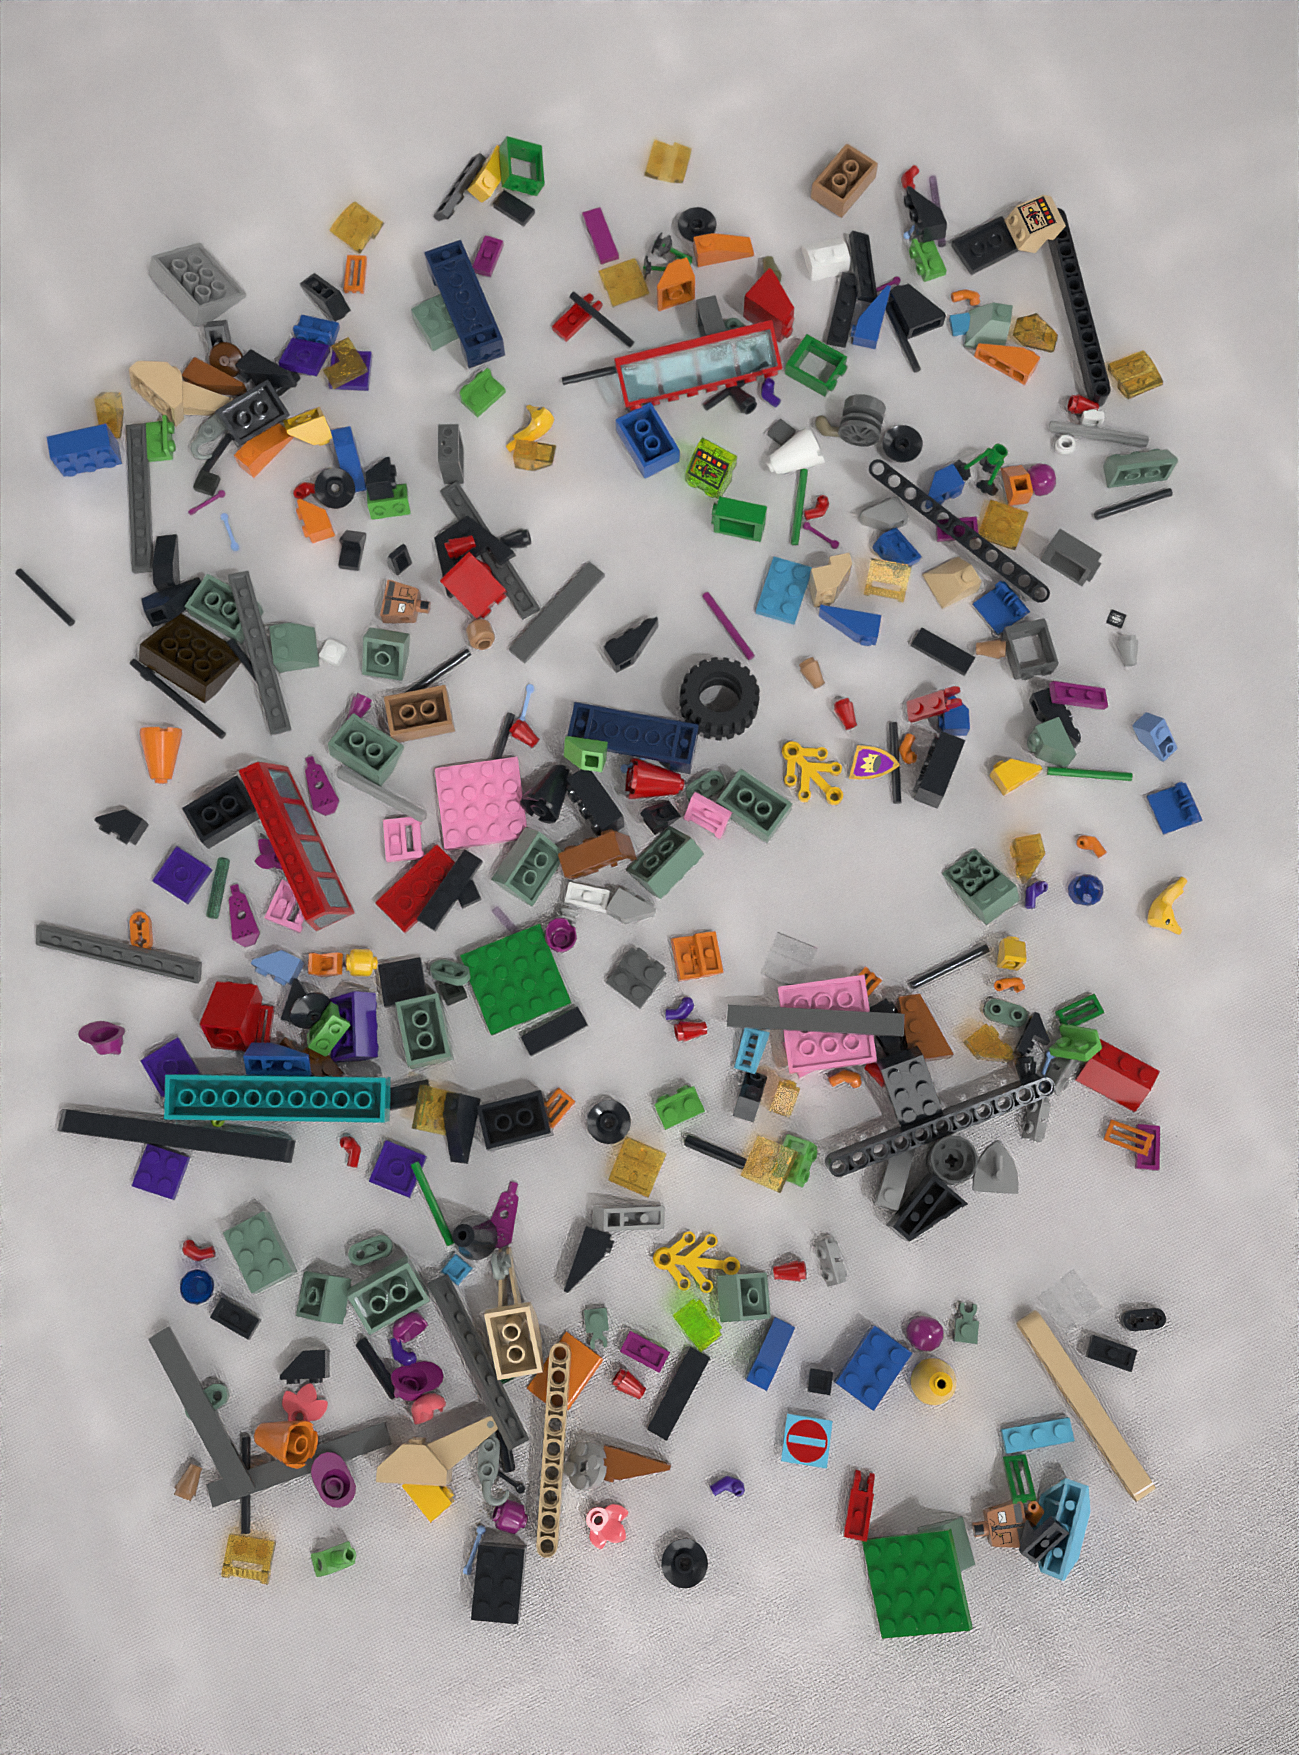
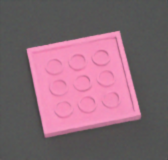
(480, 803)
(827, 1050)

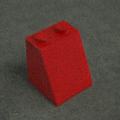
(770, 302)
(474, 586)
(232, 1016)

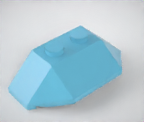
(1071, 1507)

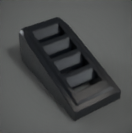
(399, 559)

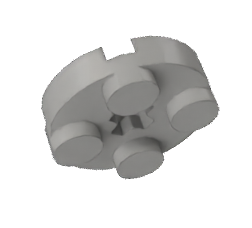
(576, 1467)

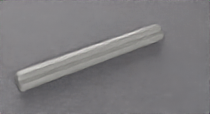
(1098, 433)
(382, 794)

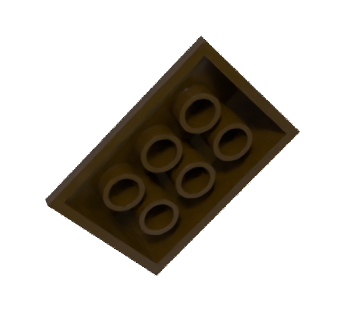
(189, 657)

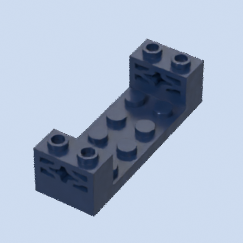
(465, 303)
(637, 734)

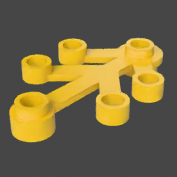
(810, 770)
(692, 1261)

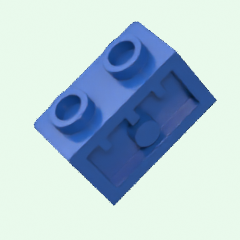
(316, 330)
(896, 548)

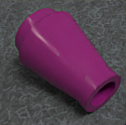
(359, 705)

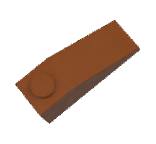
(212, 379)
(626, 1464)

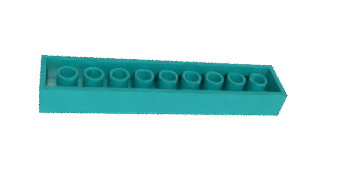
(277, 1098)

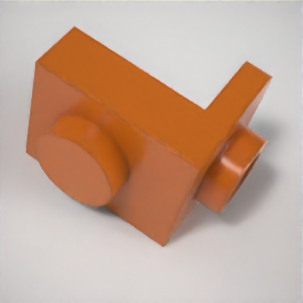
(325, 964)

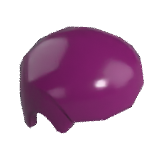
(1042, 479)
(560, 935)
(408, 1326)
(925, 1333)

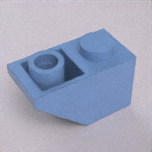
(1155, 735)
(280, 965)

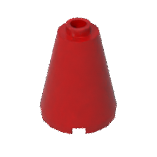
(651, 780)

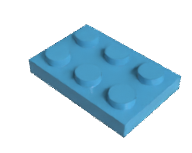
(783, 590)

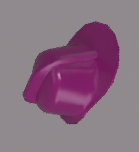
(103, 1037)
(416, 1379)
(333, 1480)

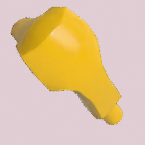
(540, 424)
(1161, 912)

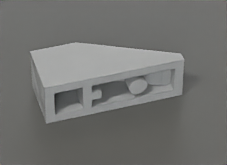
(894, 1181)
(628, 1217)

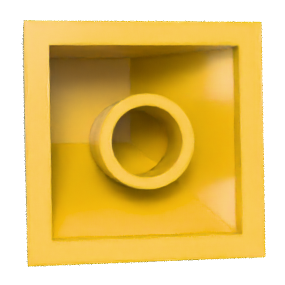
(309, 427)

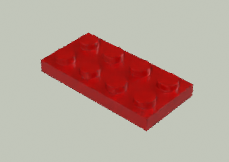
(414, 890)

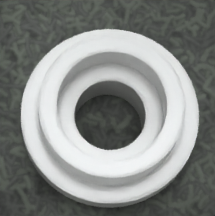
(1067, 440)

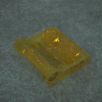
(888, 573)
(249, 1550)

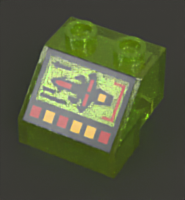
(710, 468)

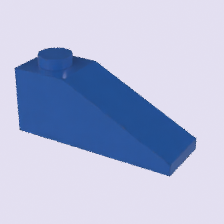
(870, 322)
(348, 456)
(856, 625)
(275, 1060)
(770, 1354)

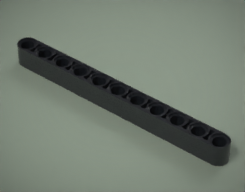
(1079, 314)
(949, 527)
(950, 1125)
(176, 1136)

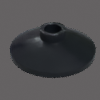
(696, 218)
(904, 436)
(324, 490)
(308, 1009)
(608, 1110)
(688, 1575)

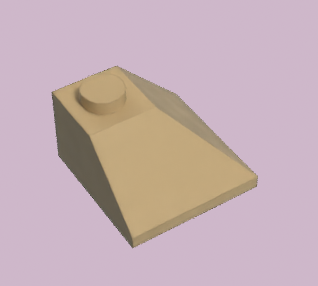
(952, 581)

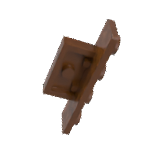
(319, 1064)

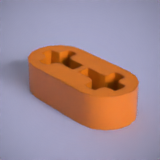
(136, 932)

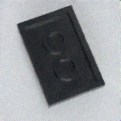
(985, 245)

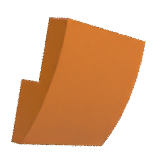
(697, 956)

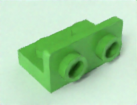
(927, 260)
(481, 392)
(159, 440)
(390, 506)
(327, 1030)
(1076, 1043)
(679, 1107)
(806, 1155)

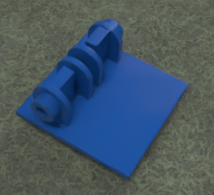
(1001, 607)
(1174, 808)

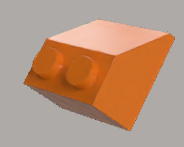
(676, 285)

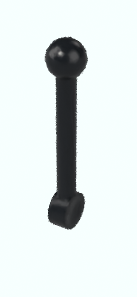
(520, 1488)

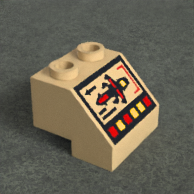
(1034, 223)
(829, 580)

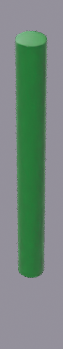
(799, 507)
(1083, 773)
(433, 1205)

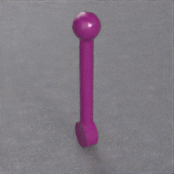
(896, 281)
(221, 493)
(834, 543)

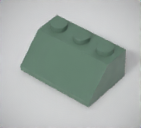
(1139, 467)
(365, 750)
(665, 862)
(528, 866)

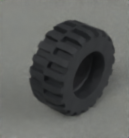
(719, 674)

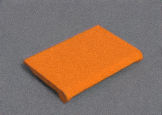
(583, 1366)

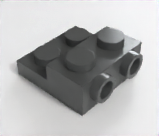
(637, 977)

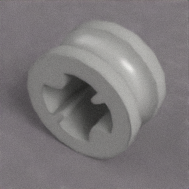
(568, 914)

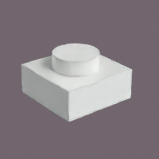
(1092, 418)
(332, 652)

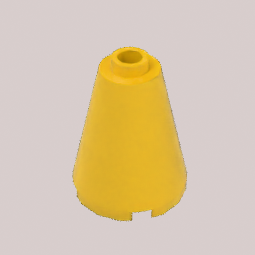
(925, 1379)

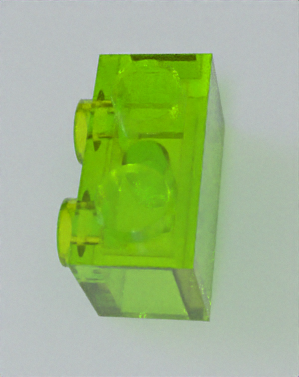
(697, 1324)

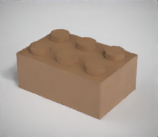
(844, 180)
(419, 714)

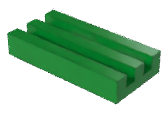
(1063, 1020)
(1022, 1497)

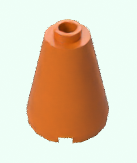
(160, 751)
(288, 1441)

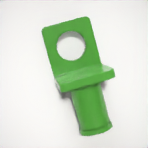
(333, 1559)

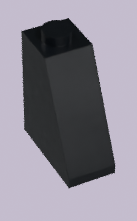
(915, 311)

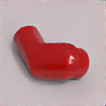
(907, 177)

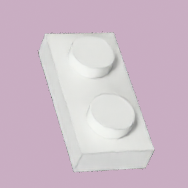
(587, 897)

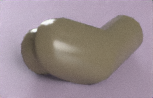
(825, 428)

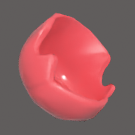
(425, 1405)

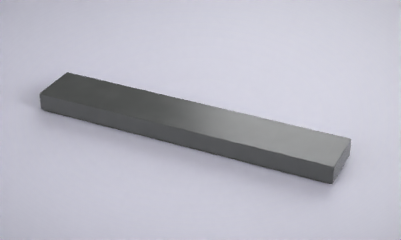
(556, 612)

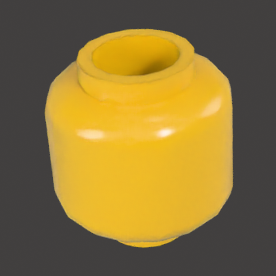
(361, 962)

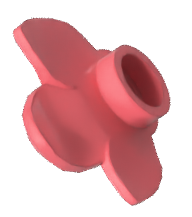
(304, 1402)
(609, 1527)

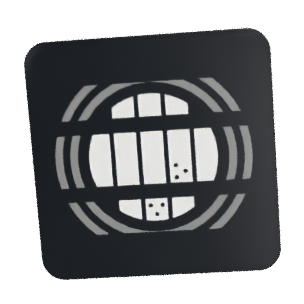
(1116, 618)

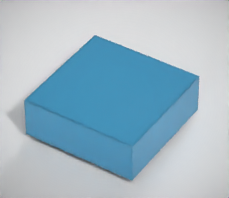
(959, 324)
(457, 1269)

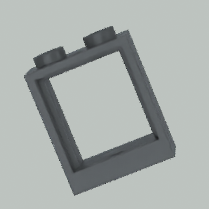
(709, 316)
(451, 453)
(1072, 558)
(1025, 630)

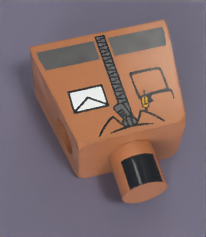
(402, 603)
(1002, 1525)

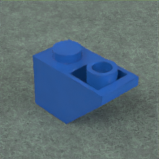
(945, 485)
(955, 721)

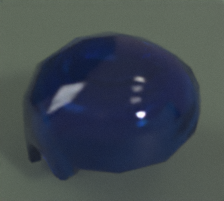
(1086, 890)
(196, 1286)

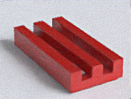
(268, 1030)

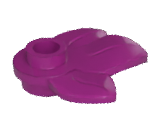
(268, 858)

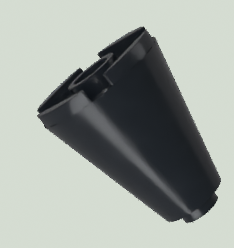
(547, 795)
(475, 1237)

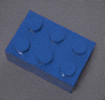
(647, 440)
(84, 450)
(872, 1367)

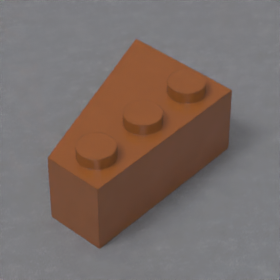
(596, 854)
(922, 1029)

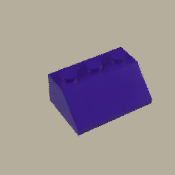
(360, 1039)

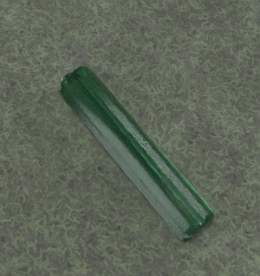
(218, 888)

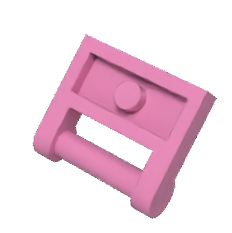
(707, 815)
(396, 839)
(282, 908)

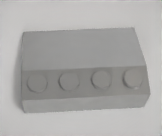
(195, 283)

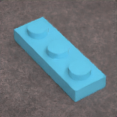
(1037, 1435)

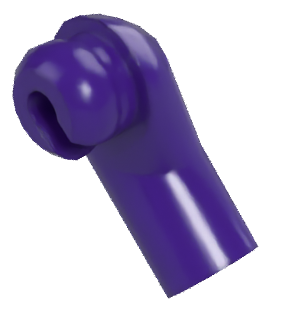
(767, 392)
(1034, 891)
(682, 1011)
(400, 1354)
(729, 1484)

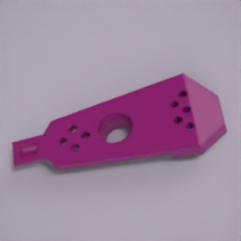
(320, 795)
(242, 925)
(506, 1226)

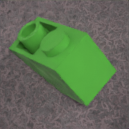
(586, 753)

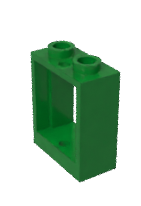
(523, 151)
(824, 352)
(739, 518)

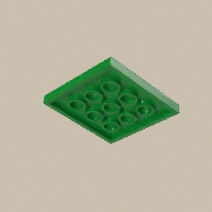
(515, 979)
(917, 1584)

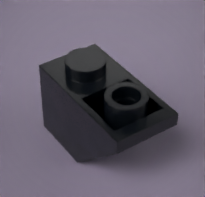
(381, 480)
(124, 824)
(750, 1096)
(308, 1365)

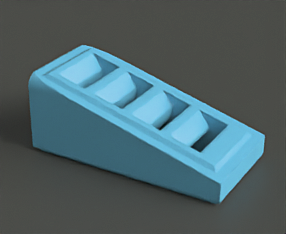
(758, 1051)

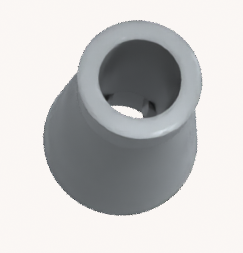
(1128, 648)

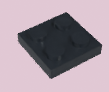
(402, 981)

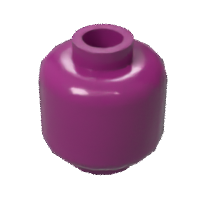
(510, 1516)

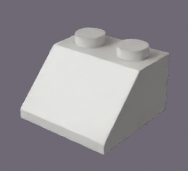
(826, 258)

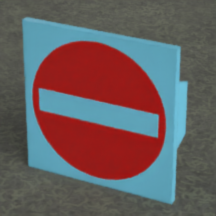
(806, 1441)

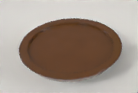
(225, 357)

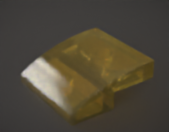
(668, 162)
(356, 226)
(623, 282)
(1135, 374)
(637, 1166)

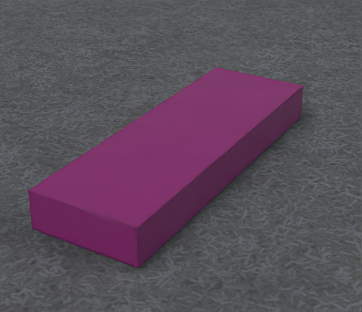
(600, 235)
(1078, 695)

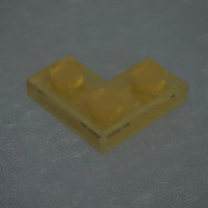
(348, 368)

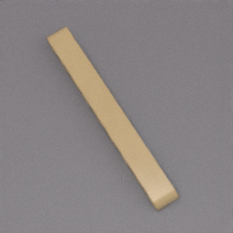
(1085, 1406)
(550, 1459)

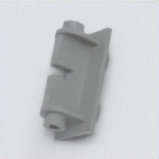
(1061, 1077)
(1033, 1127)
(826, 1252)

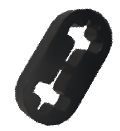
(1143, 1325)

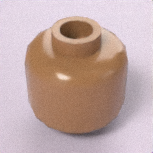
(480, 634)

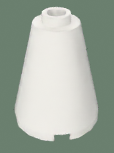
(796, 453)

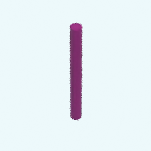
(728, 626)

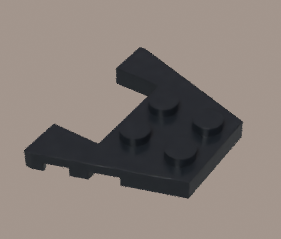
(483, 540)

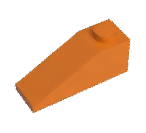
(721, 248)
(1009, 360)
(262, 449)

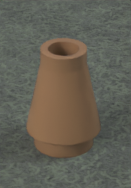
(992, 648)
(812, 672)
(188, 1483)

